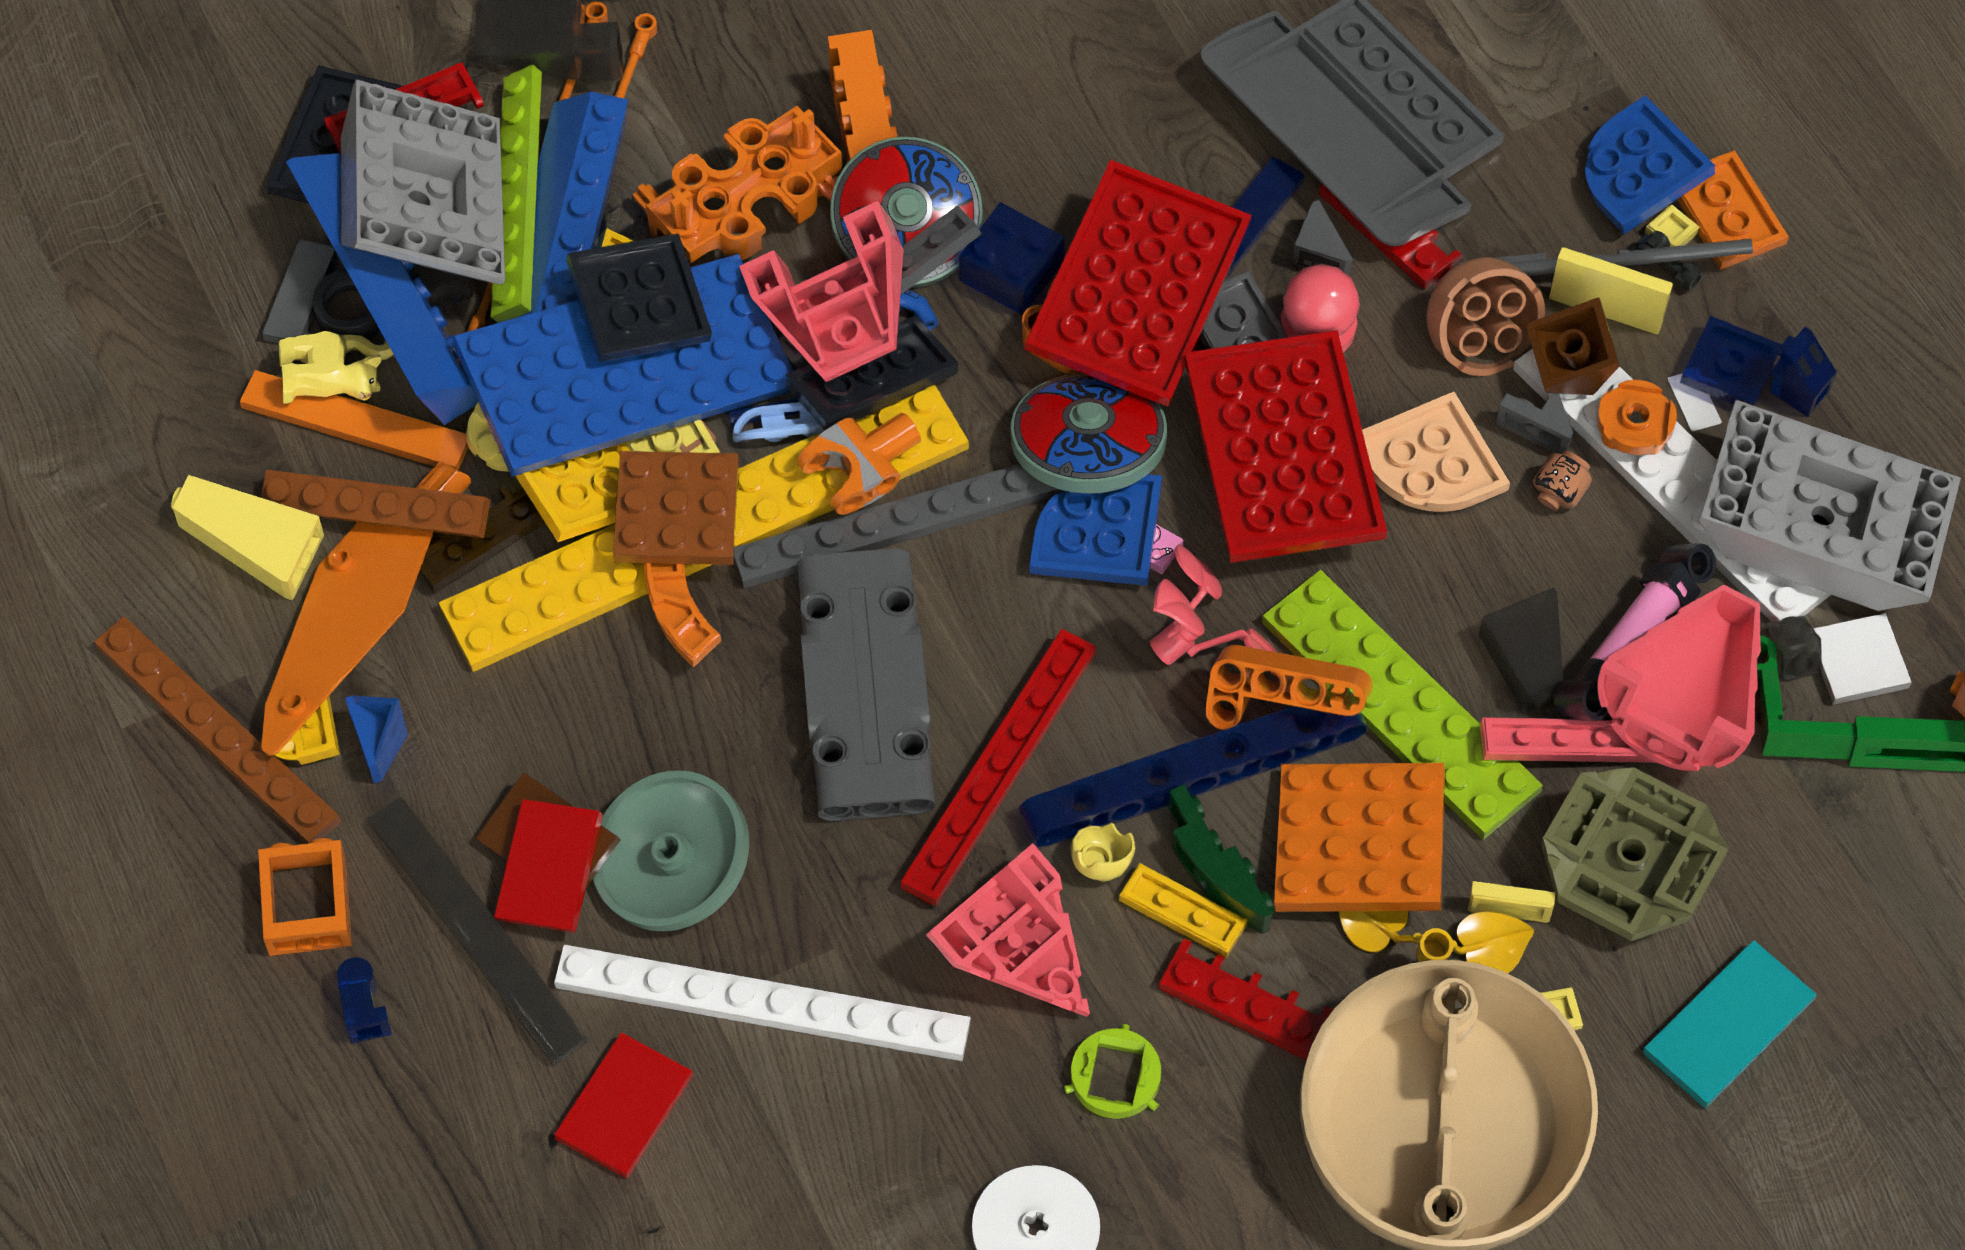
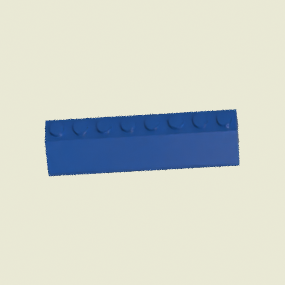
(573, 188)
(393, 298)

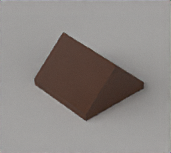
(1574, 349)

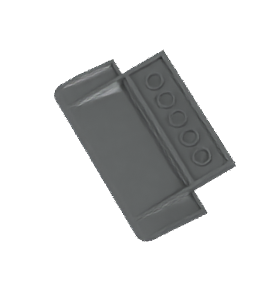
(1359, 113)

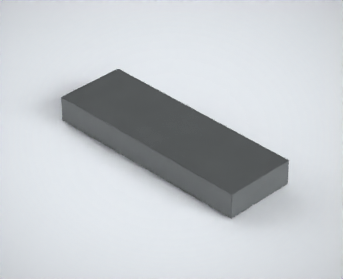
(294, 303)

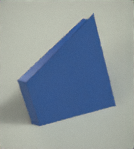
(378, 729)

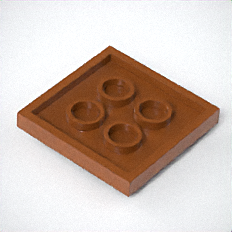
(676, 508)

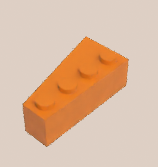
(858, 91)

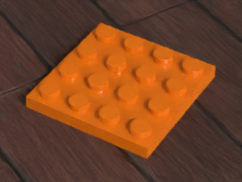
(1360, 837)

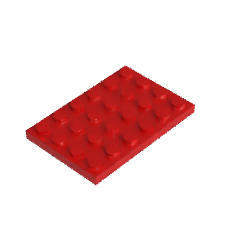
(1138, 282)
(1284, 446)

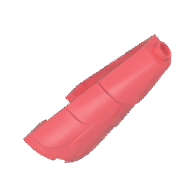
(1688, 683)

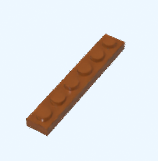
(379, 503)

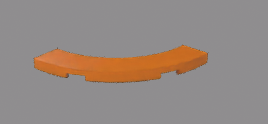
(678, 612)

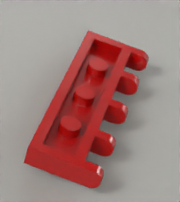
(446, 86)
(1417, 258)
(1242, 1002)

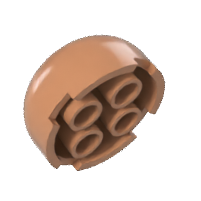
(1481, 304)

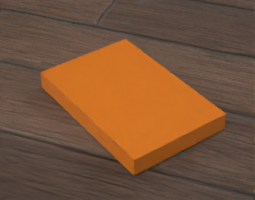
(1733, 208)

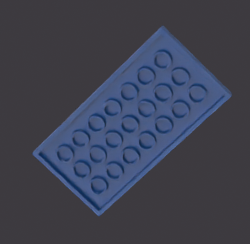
(557, 402)

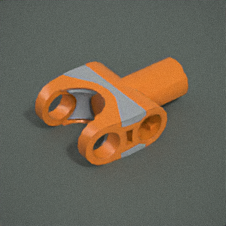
(861, 457)

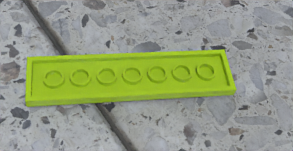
(1405, 703)

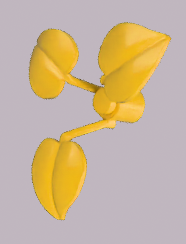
(1484, 936)

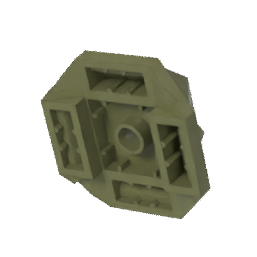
(1640, 816)

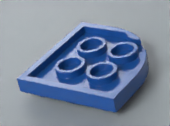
(1641, 165)
(1099, 534)

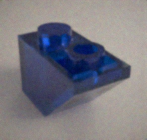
(1802, 372)

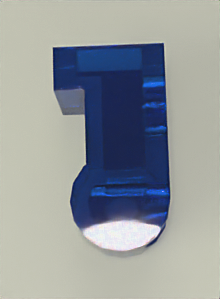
(356, 989)

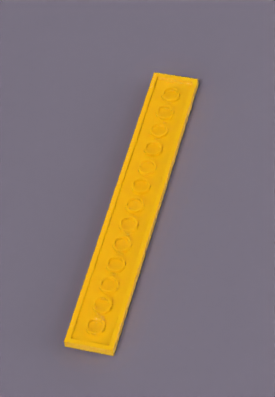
(586, 582)

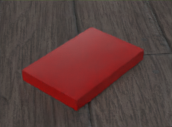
(548, 865)
(624, 1105)

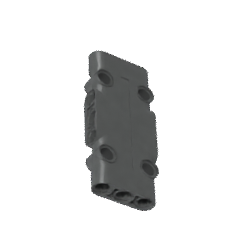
(865, 685)

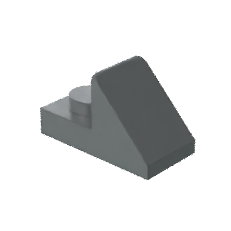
(1543, 427)

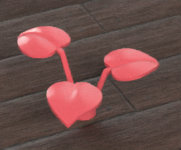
(1181, 633)

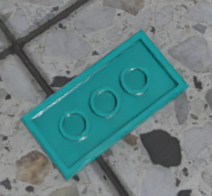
(1729, 1024)

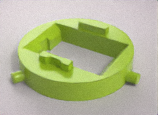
(1084, 1063)

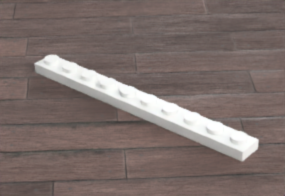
(763, 1002)

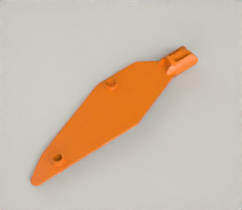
(346, 611)

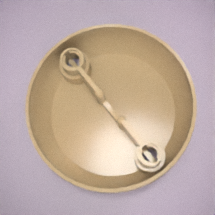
(1448, 1106)

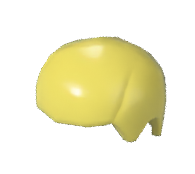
(1102, 852)

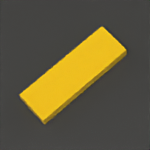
(1183, 910)

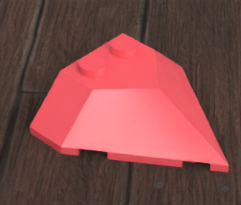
(1017, 934)

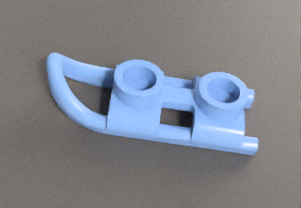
(775, 425)

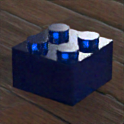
(1011, 258)

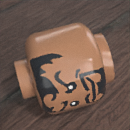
(1562, 480)

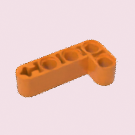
(1289, 690)

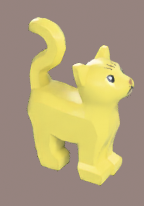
(325, 368)

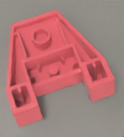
(844, 312)

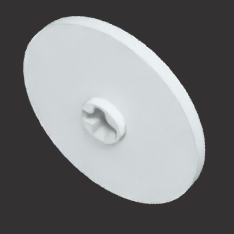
(1034, 1194)

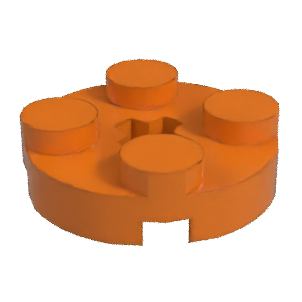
(1631, 437)

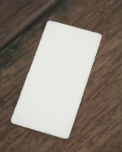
(1695, 405)

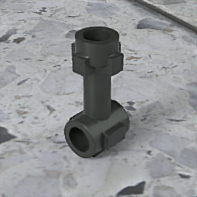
(1685, 274)

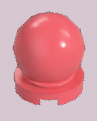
(1321, 301)

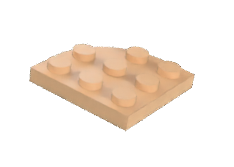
(1434, 458)

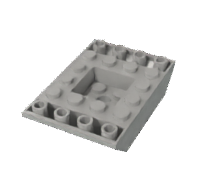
(422, 183)
(1881, 510)

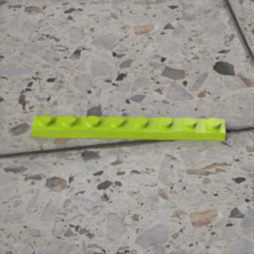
(519, 183)

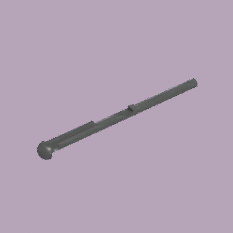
(1539, 264)

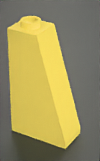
(251, 532)

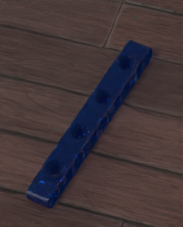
(1198, 764)

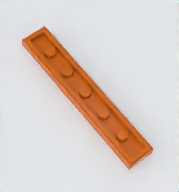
(357, 423)

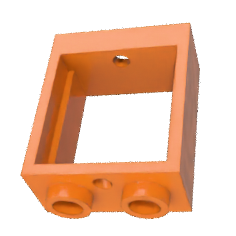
(307, 933)

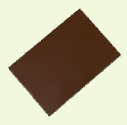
(501, 826)

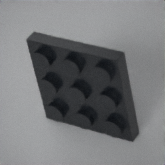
(638, 297)

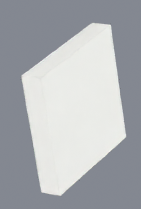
(1861, 659)

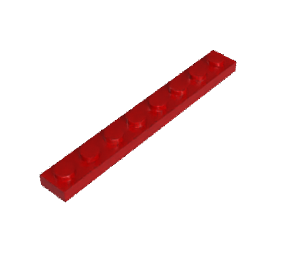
(998, 768)

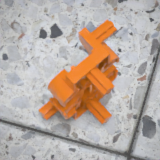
(809, 169)

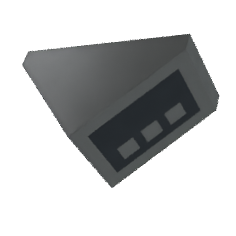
(1320, 242)

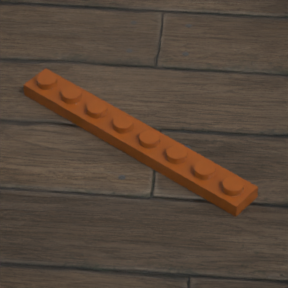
(217, 731)

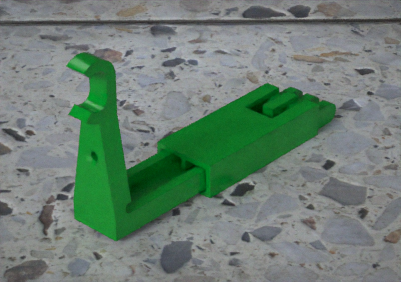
(1865, 743)

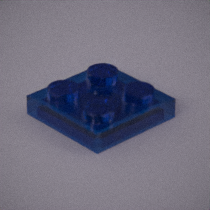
(1730, 362)

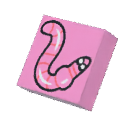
(1163, 549)

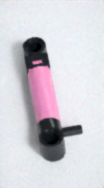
(1666, 590)

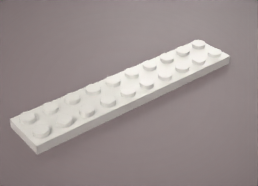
(1677, 488)

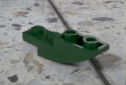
(1218, 872)

